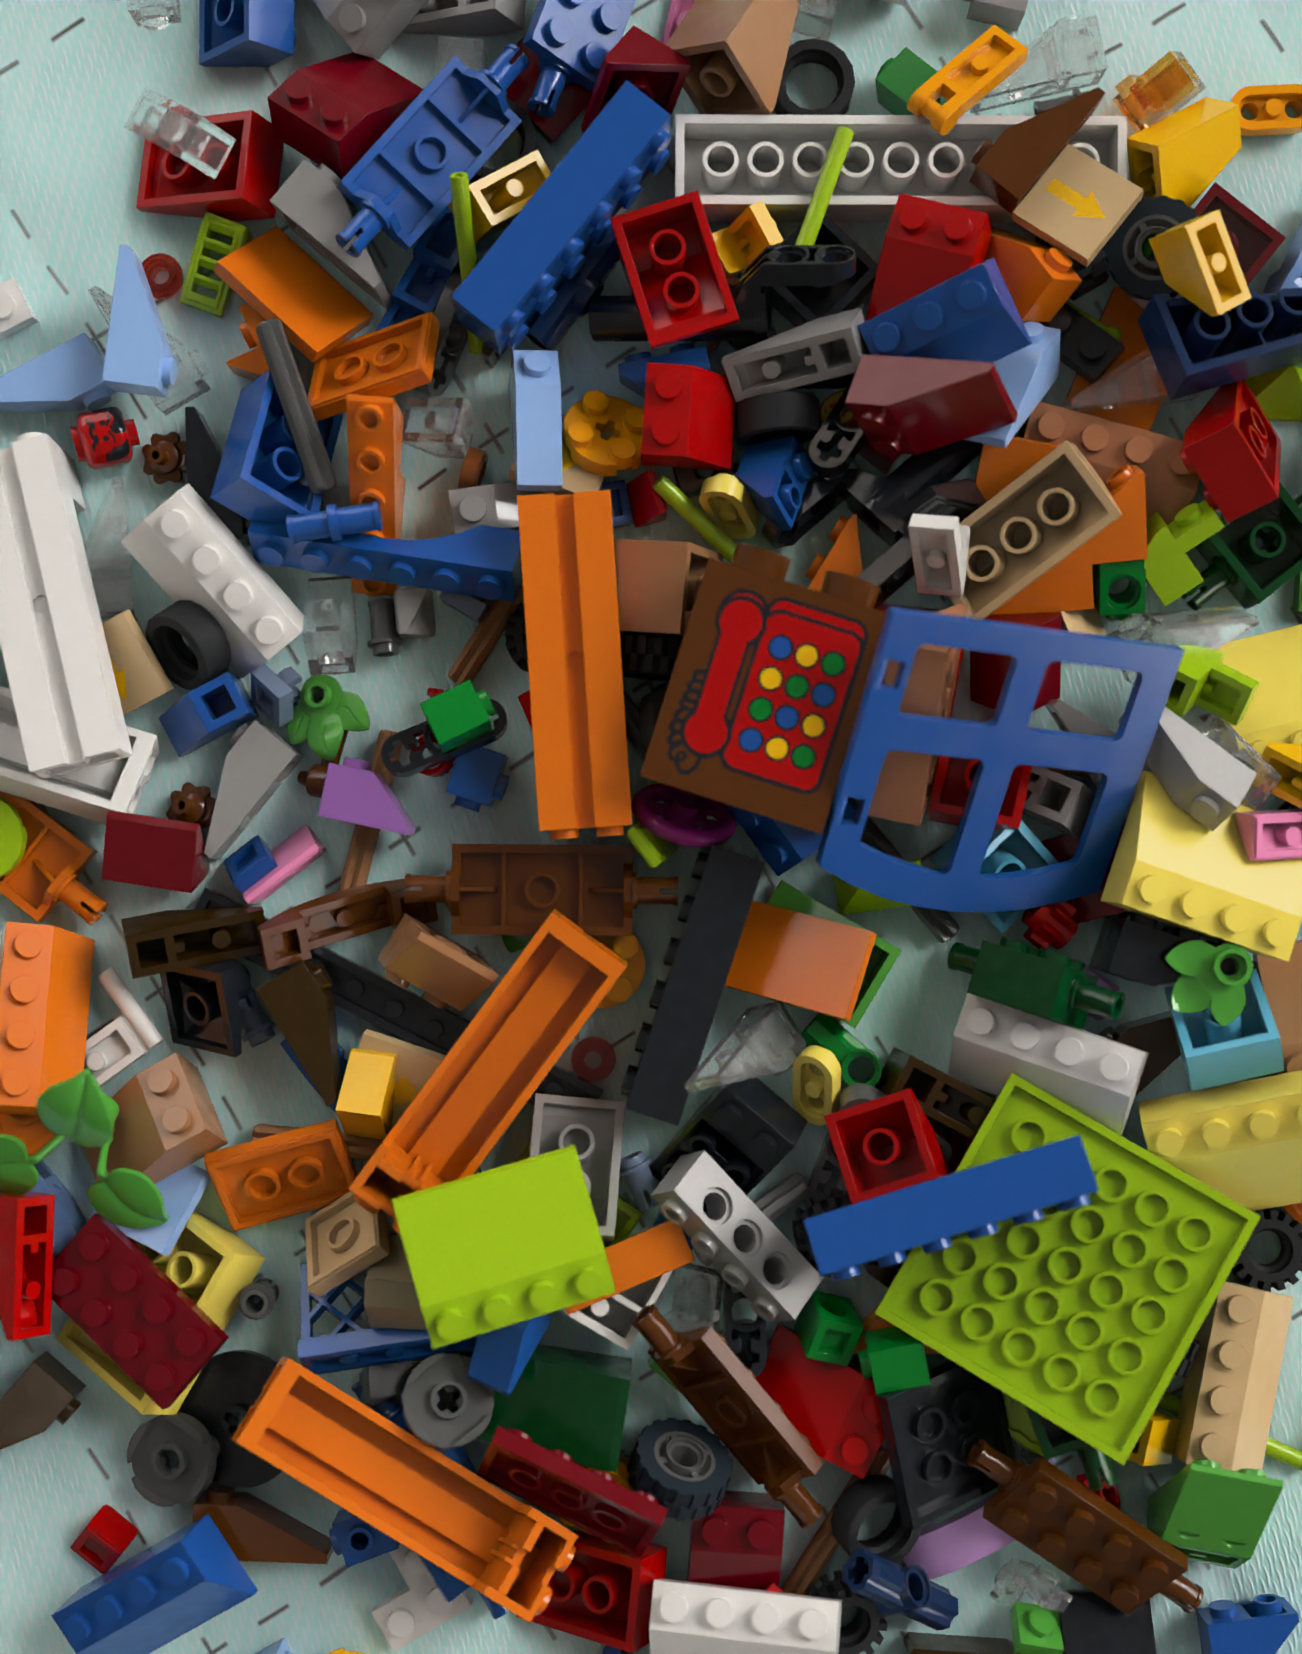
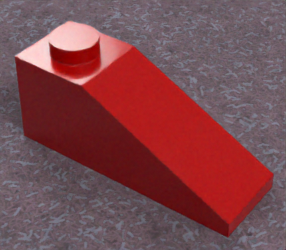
(26, 1263)

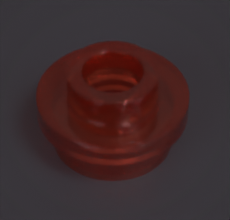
(163, 262)
(598, 1045)

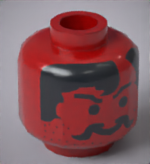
(104, 438)

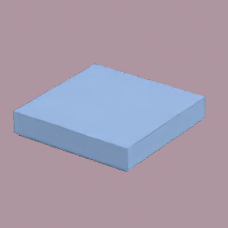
(180, 1197)

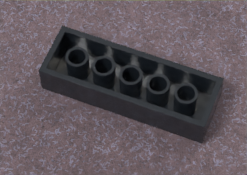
(693, 984)

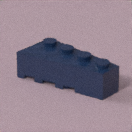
(1209, 351)

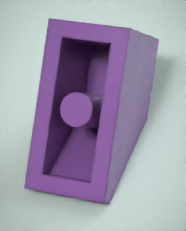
(362, 798)

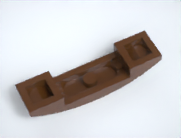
(338, 917)

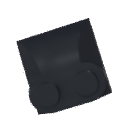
(206, 1005)

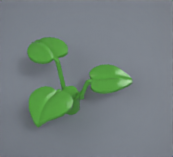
(88, 1117)

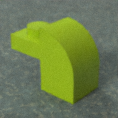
(1167, 562)
(1210, 685)

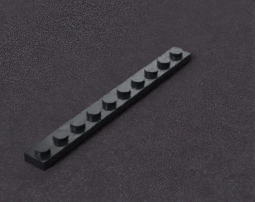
(400, 1009)

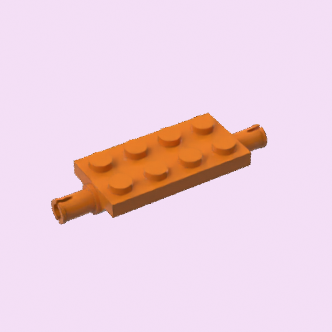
(50, 867)

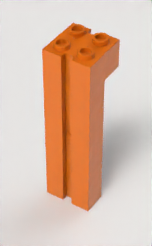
(575, 663)
(493, 1065)
(406, 1489)

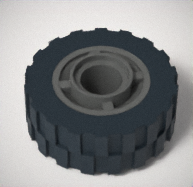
(1125, 247)
(680, 1468)

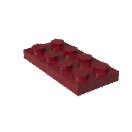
(133, 1311)
(571, 1491)

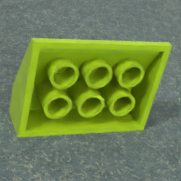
(503, 1246)

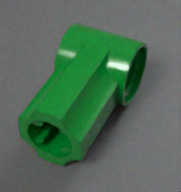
(830, 1034)

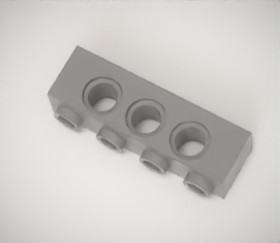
(730, 1211)

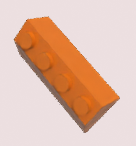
(41, 1011)

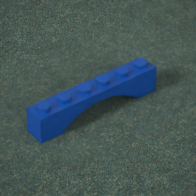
(472, 562)

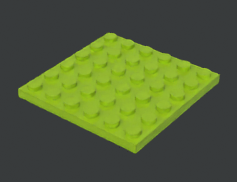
(1088, 1302)

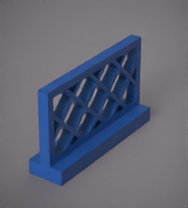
(360, 1346)

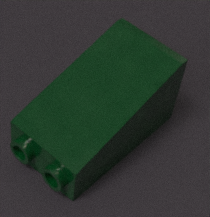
(567, 1404)

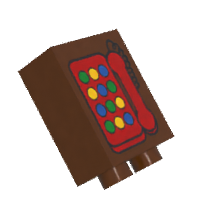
(766, 688)

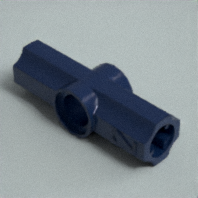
(574, 296)
(899, 1589)

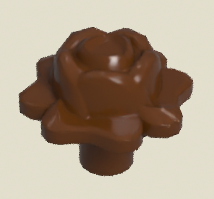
(165, 458)
(192, 805)

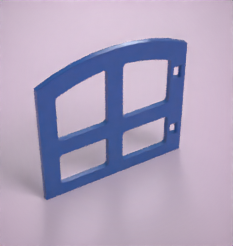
(1000, 748)

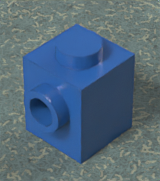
(478, 779)
(358, 1539)

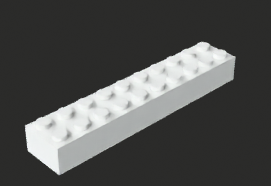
(781, 157)

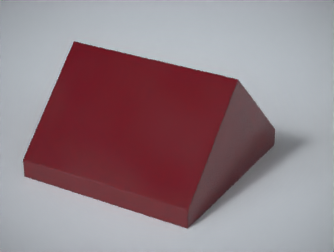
(645, 64)
(990, 669)
(154, 852)

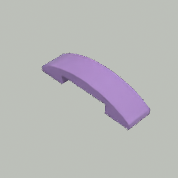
(957, 1541)

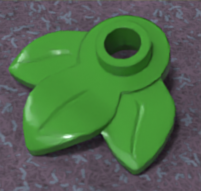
(325, 721)
(1204, 984)

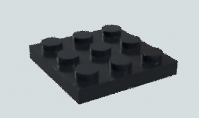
(931, 1435)

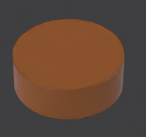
(473, 468)

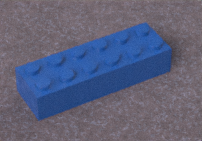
(564, 219)
(952, 1205)

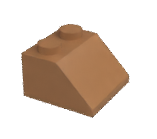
(435, 964)

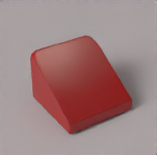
(645, 503)
(104, 1539)

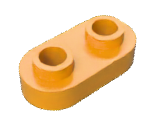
(1268, 109)

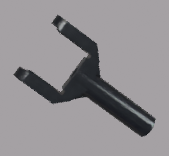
(777, 265)
(877, 506)

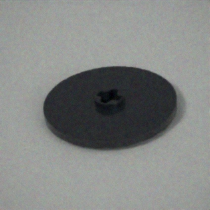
(222, 1388)

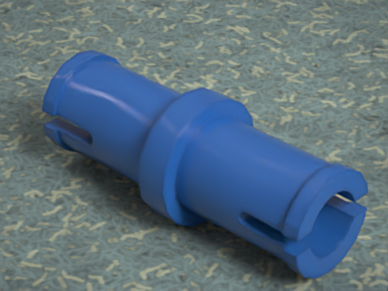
(334, 522)

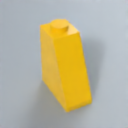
(1185, 150)

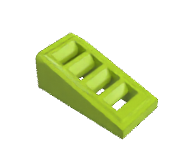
(200, 259)
(650, 846)

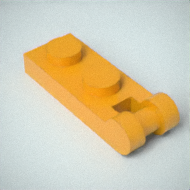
(967, 79)

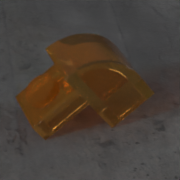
(1158, 91)

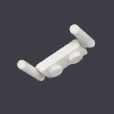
(123, 1039)

